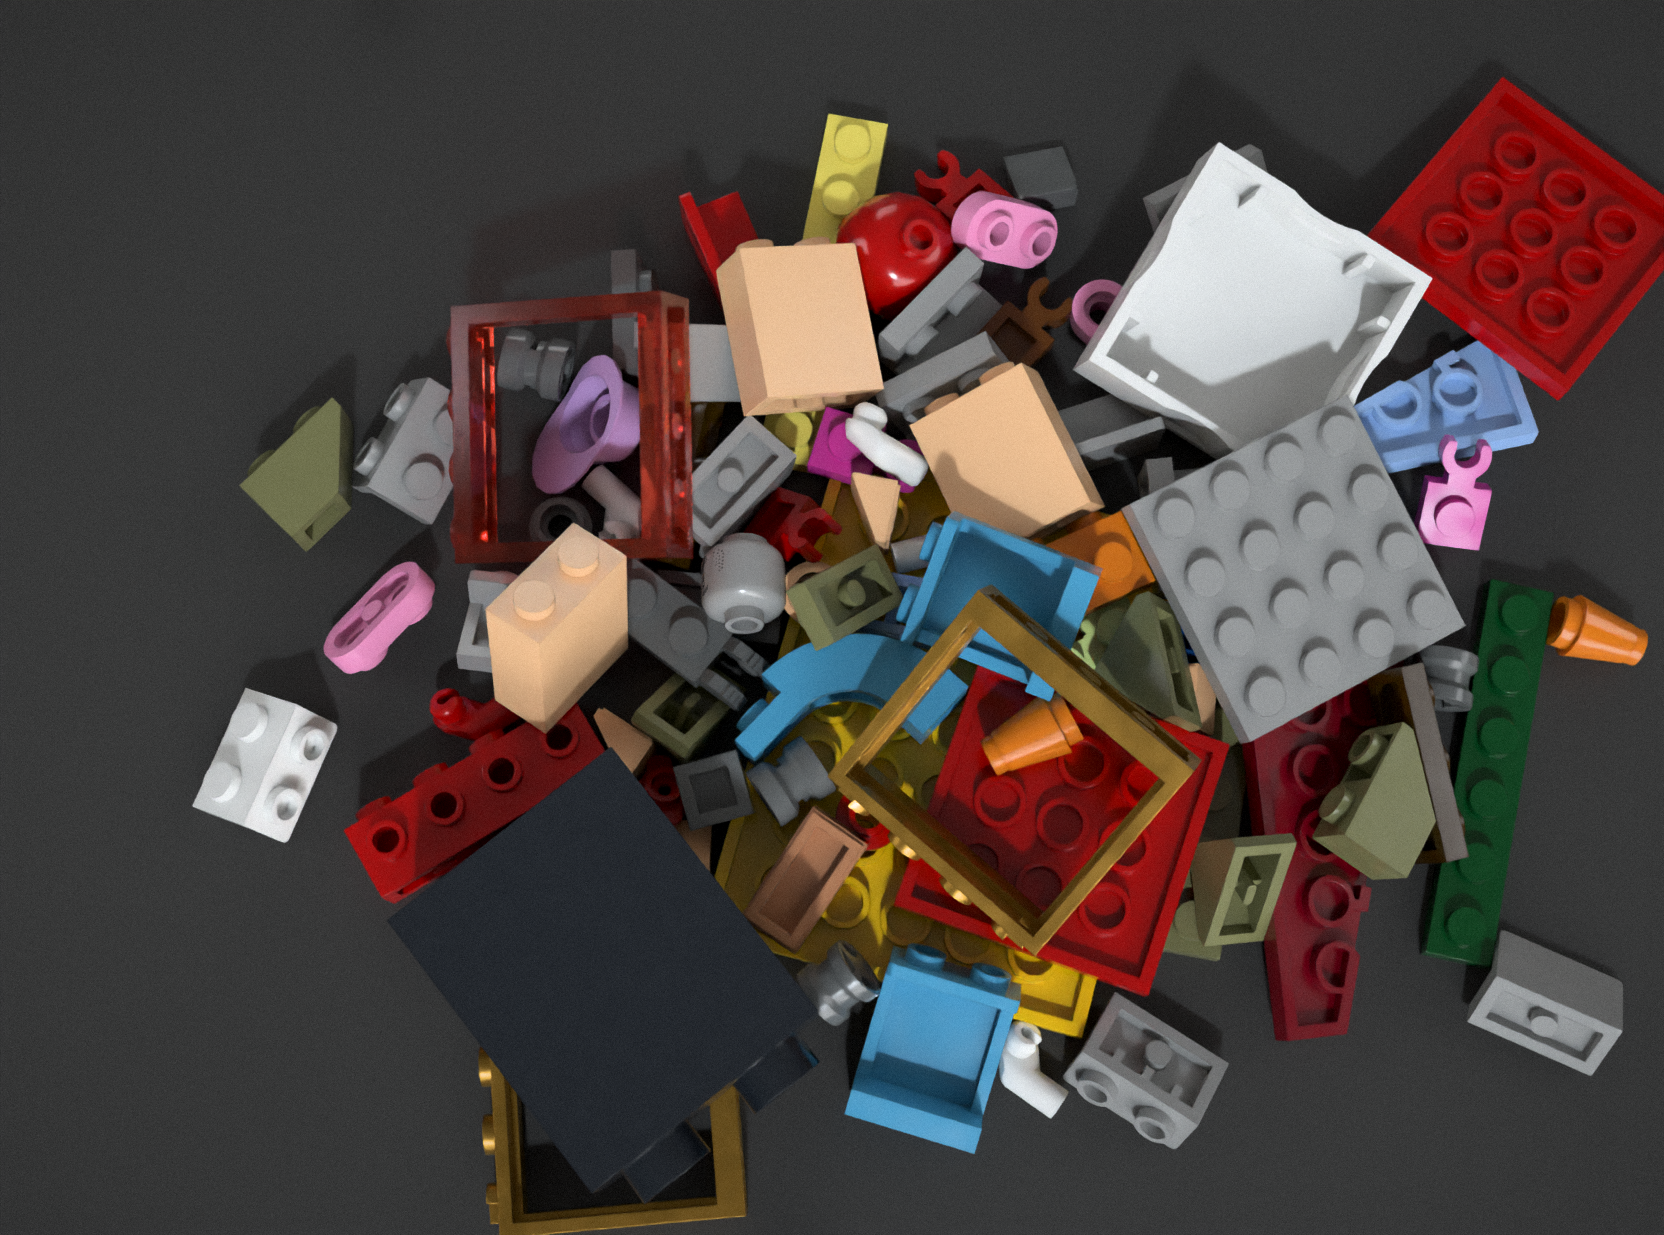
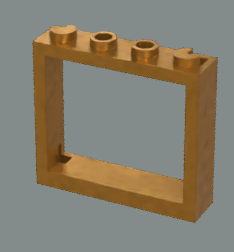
(922, 836)
(508, 1196)

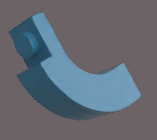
(853, 670)

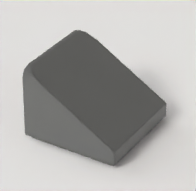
(1042, 178)

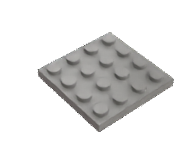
(1293, 569)

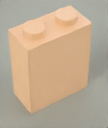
(798, 326)
(1007, 455)
(558, 627)

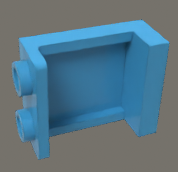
(975, 554)
(934, 1046)

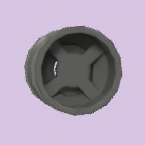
(541, 365)
(793, 779)

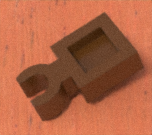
(1022, 333)

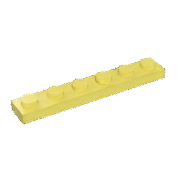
(843, 181)

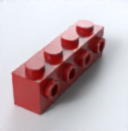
(467, 804)

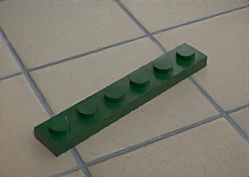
(1489, 772)

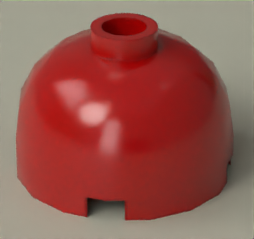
(899, 248)

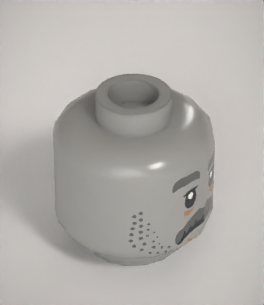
(743, 583)

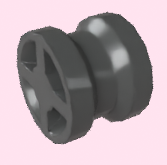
(1449, 675)
(839, 982)

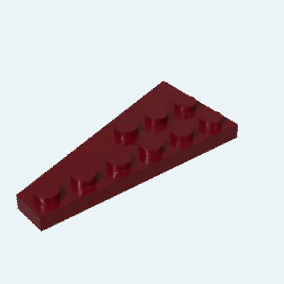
(1322, 896)

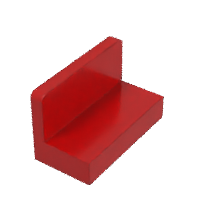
(716, 232)

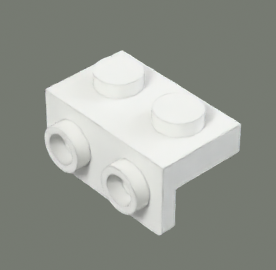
(266, 765)

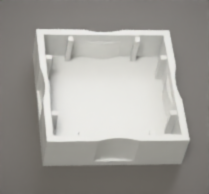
(1248, 310)

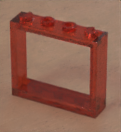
(662, 422)

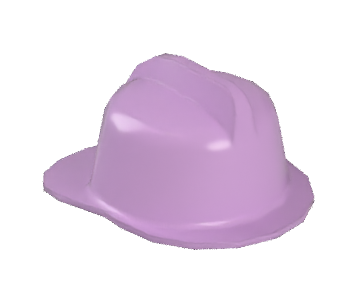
(589, 427)

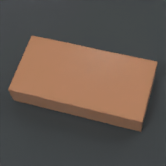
(805, 879)

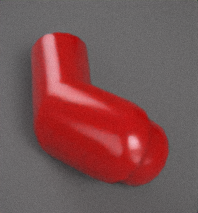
(468, 717)

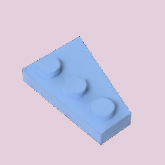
(1460, 395)

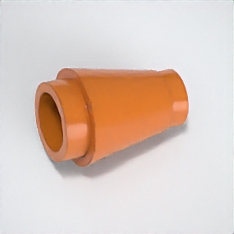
(1592, 632)
(1032, 735)

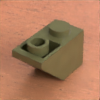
(308, 477)
(1380, 807)

